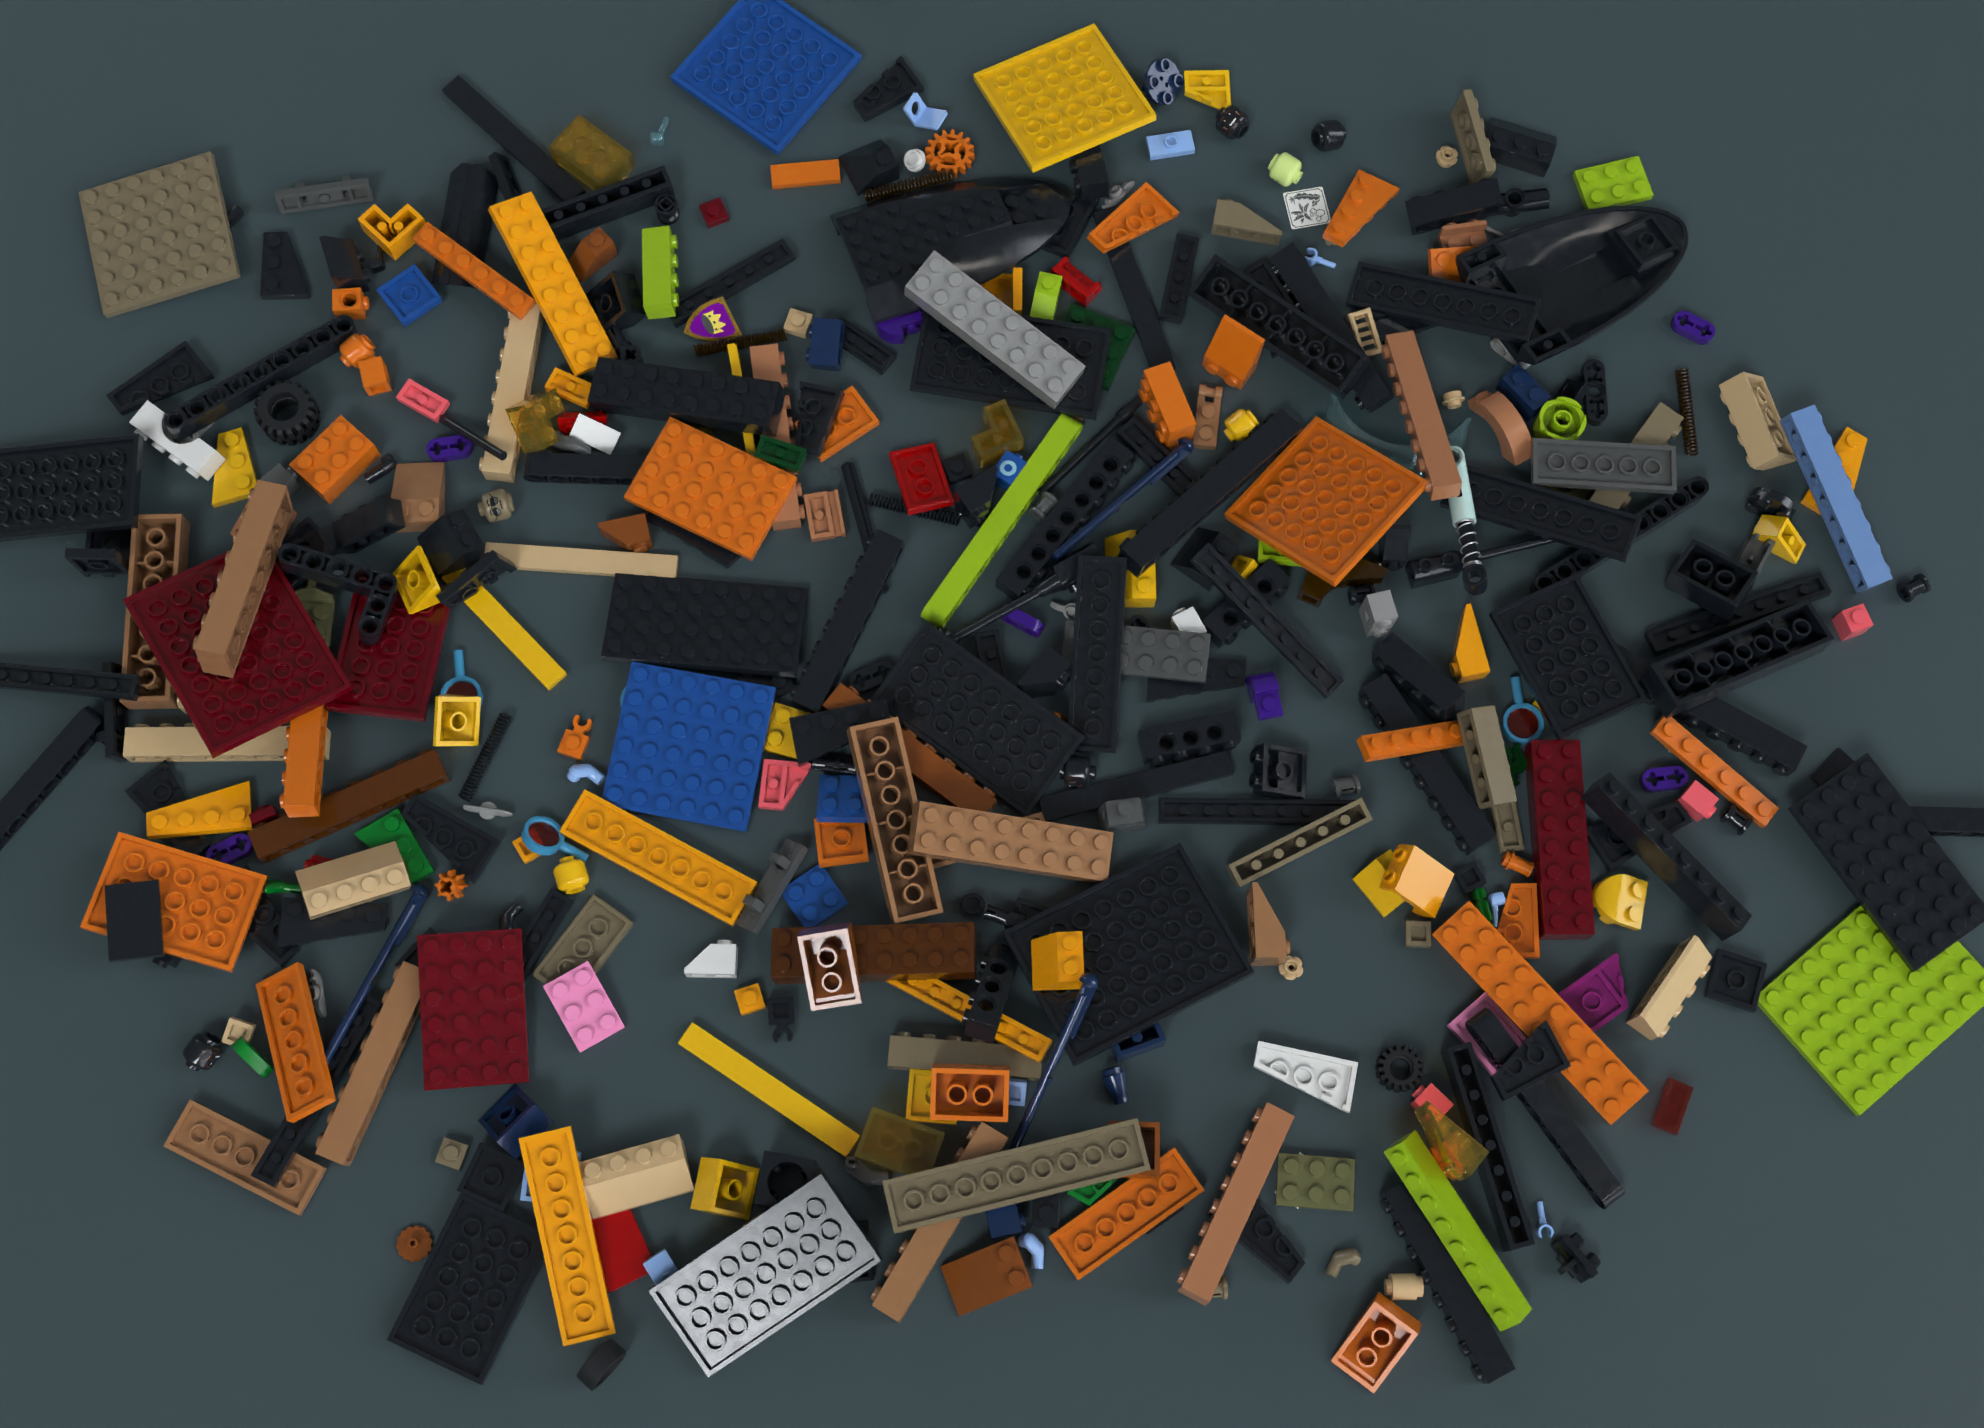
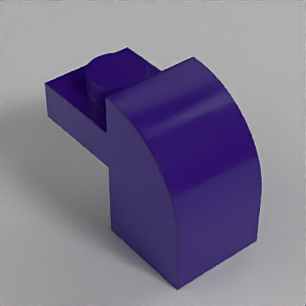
(895, 328)
(1264, 694)

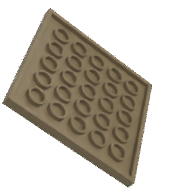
(159, 234)

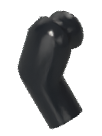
(386, 466)

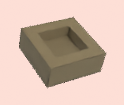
(1417, 934)
(452, 1154)

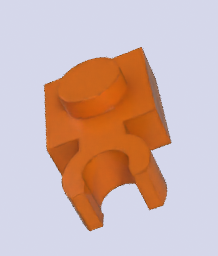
(575, 742)

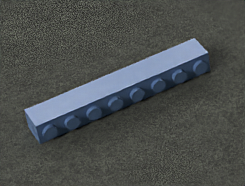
(1835, 499)

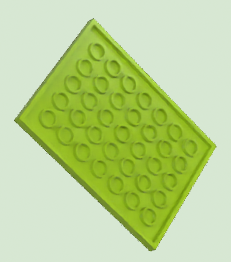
(1864, 1012)

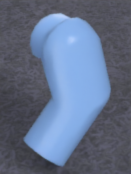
(585, 770)
(1035, 1247)

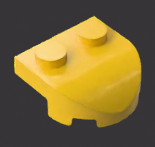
(1620, 900)

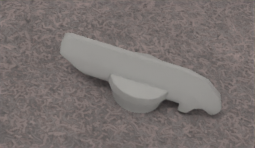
(1117, 193)
(1068, 609)
(487, 810)
(317, 993)

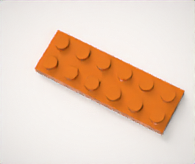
(295, 1042)
(1125, 1215)

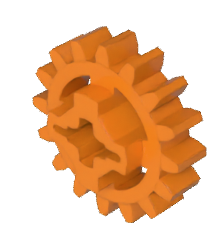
(950, 153)

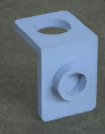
(925, 116)

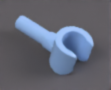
(1316, 259)
(1495, 900)
(1542, 1221)

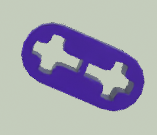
(1692, 327)
(449, 448)
(1024, 623)
(1663, 773)
(228, 845)

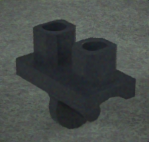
(1573, 1260)

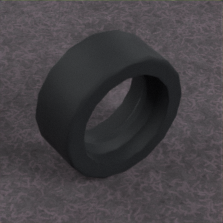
(601, 1364)

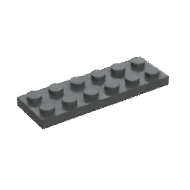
(1603, 465)
(1157, 653)

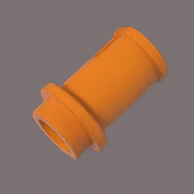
(1516, 863)

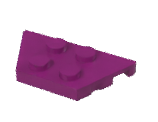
(1598, 994)

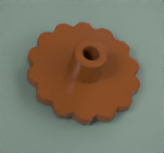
(414, 1243)

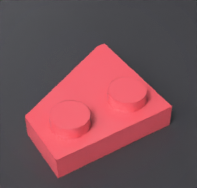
(780, 783)

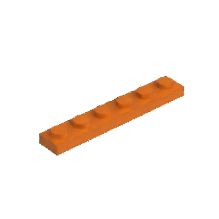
(474, 271)
(1410, 741)
(1714, 770)

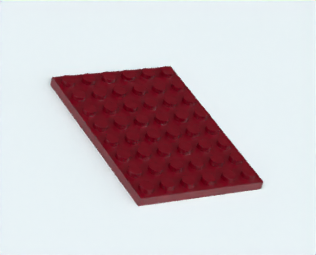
(279, 673)

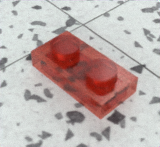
(1672, 1106)

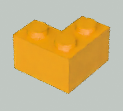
(392, 233)

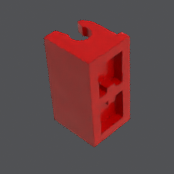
(1076, 283)

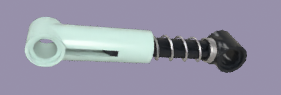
(1463, 519)

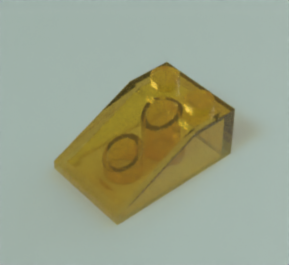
(1452, 1146)

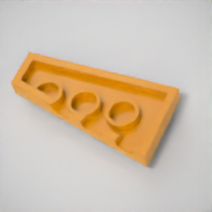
(1850, 448)
(207, 814)

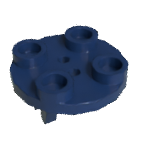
(1162, 81)

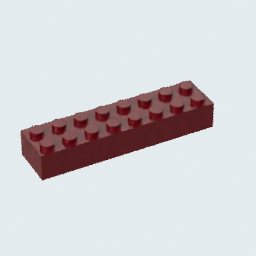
(1559, 839)

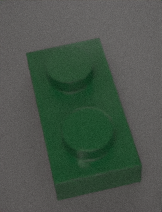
(781, 454)

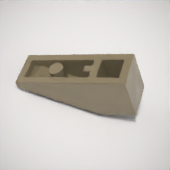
(1239, 222)

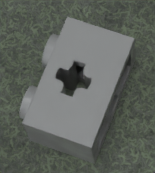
(1378, 613)

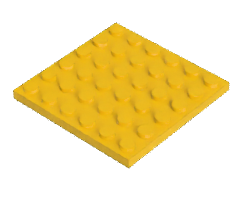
(1064, 97)

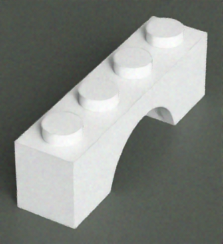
(197, 455)

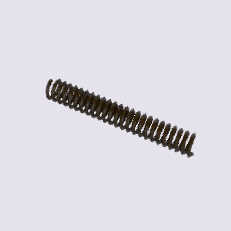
(910, 187)
(740, 342)
(1684, 405)

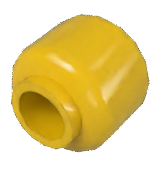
(1239, 425)
(571, 875)

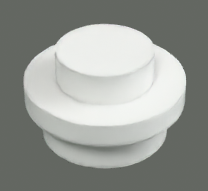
(914, 160)

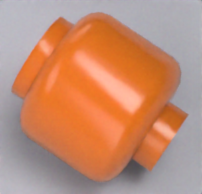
(356, 349)

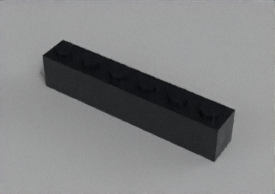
(607, 203)

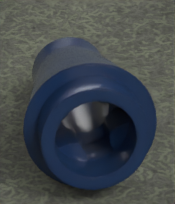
(1116, 1084)

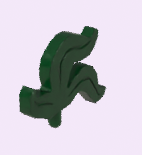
(1519, 764)

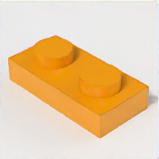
(569, 387)

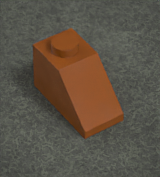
(592, 254)
(628, 532)

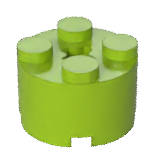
(1560, 420)

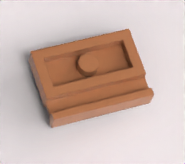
(824, 515)

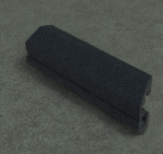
(467, 216)

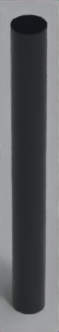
(473, 437)

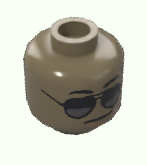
(496, 505)

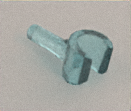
(658, 137)

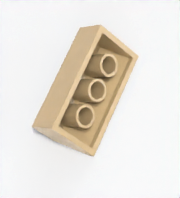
(1756, 421)
(353, 880)
(1670, 988)
(636, 1176)

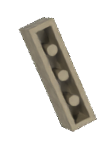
(1486, 757)

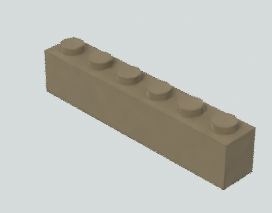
(1656, 431)
(1299, 843)
(920, 1053)

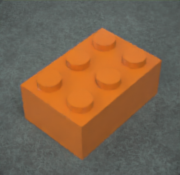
(1166, 405)
(335, 459)
(969, 1092)

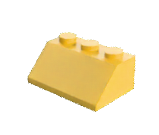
(1140, 590)

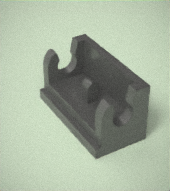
(1755, 552)

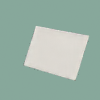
(595, 434)

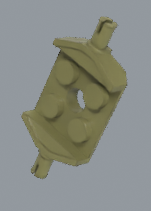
(319, 607)

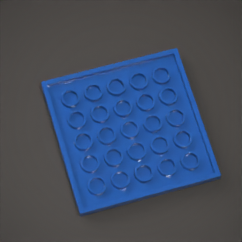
(766, 70)
(689, 746)

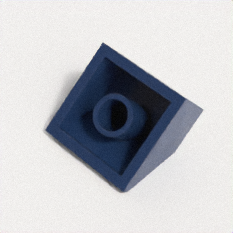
(514, 1117)

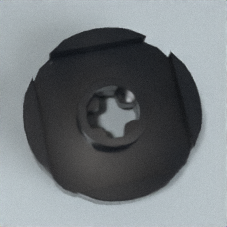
(1769, 503)

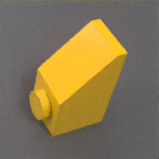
(1787, 540)

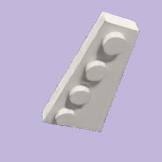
(1313, 1073)

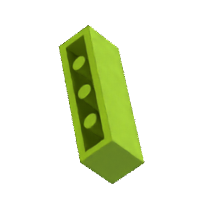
(659, 272)

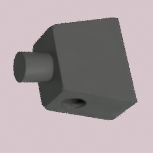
(1122, 815)

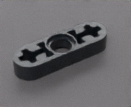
(1599, 383)

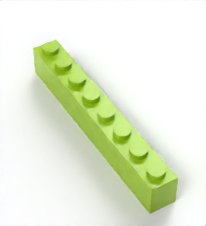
(1458, 1231)

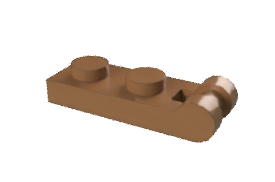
(1207, 417)

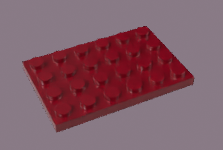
(400, 669)
(472, 1009)

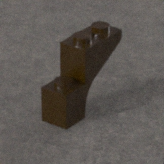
(1364, 572)

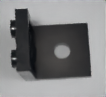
(97, 558)

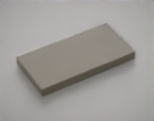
(588, 938)

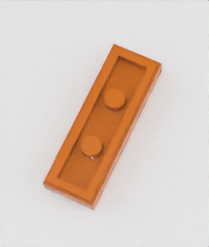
(805, 174)

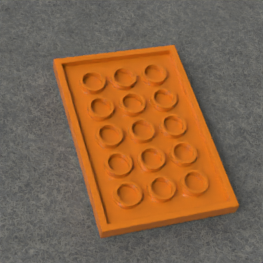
(710, 488)
(203, 900)

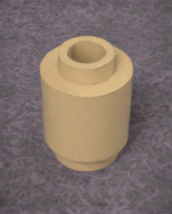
(1404, 1286)

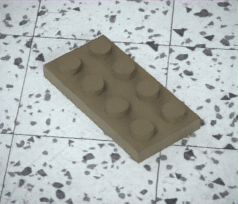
(1472, 138)

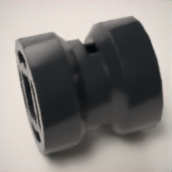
(669, 214)

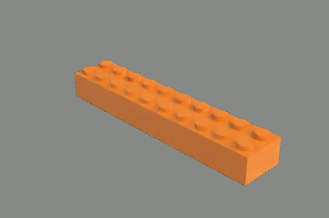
(1529, 1001)

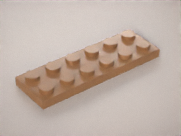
(234, 1153)

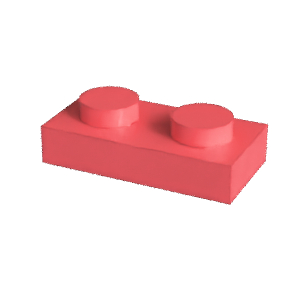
(423, 400)

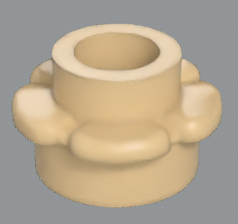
(1444, 161)
(1453, 399)
(1297, 968)

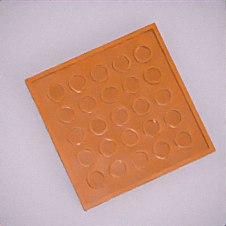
(1326, 500)

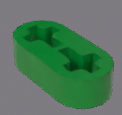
(252, 1057)

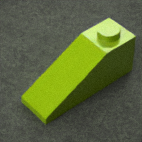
(1046, 296)

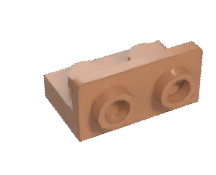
(1464, 234)

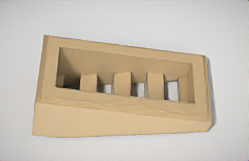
(1369, 322)

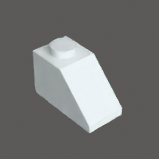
(715, 961)

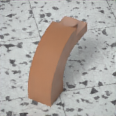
(1506, 423)

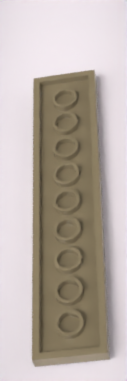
(1015, 1175)

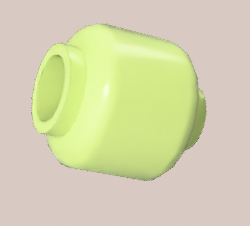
(1285, 169)

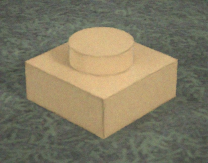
(798, 323)
(237, 1028)

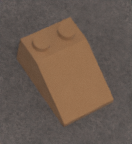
(421, 493)
(1265, 933)

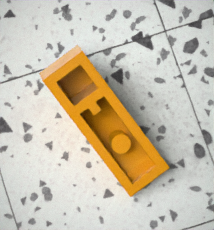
(1468, 655)

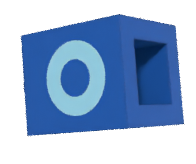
(1009, 468)

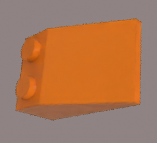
(1233, 352)
(1376, 1342)

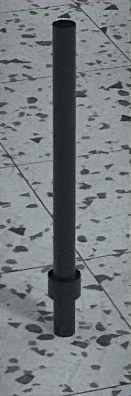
(1121, 417)

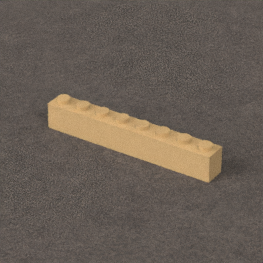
(513, 386)
(185, 745)

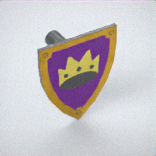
(712, 322)

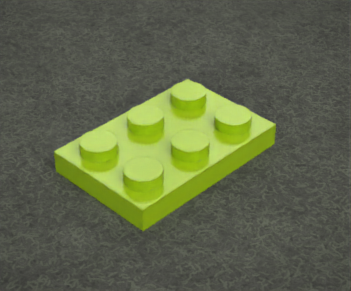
(1613, 184)

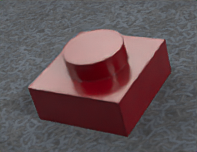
(714, 212)
(264, 814)

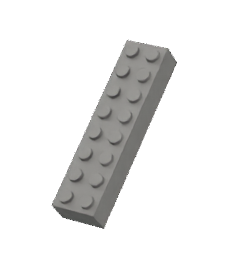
(994, 329)

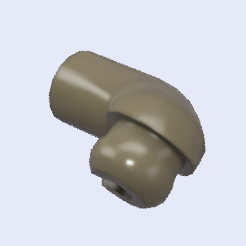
(1342, 1258)

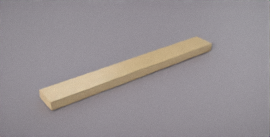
(586, 560)

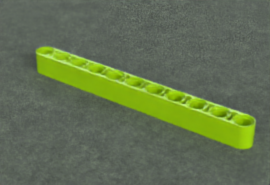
(1001, 521)

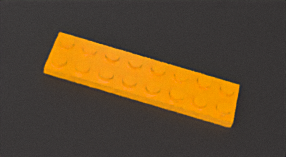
(552, 282)
(658, 857)
(567, 1236)

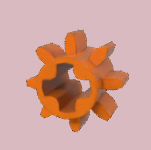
(451, 885)

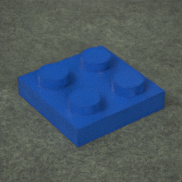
(409, 295)
(840, 800)
(814, 897)

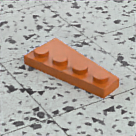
(1359, 205)

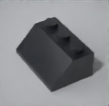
(1520, 147)

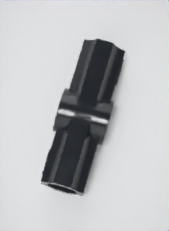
(1526, 201)

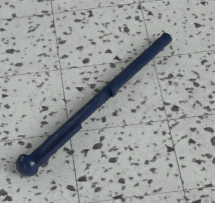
(1152, 476)
(396, 937)
(1069, 1029)

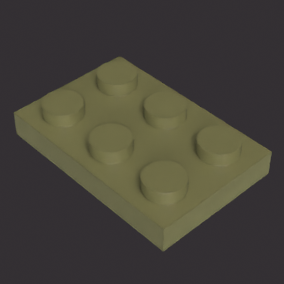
(1315, 1182)

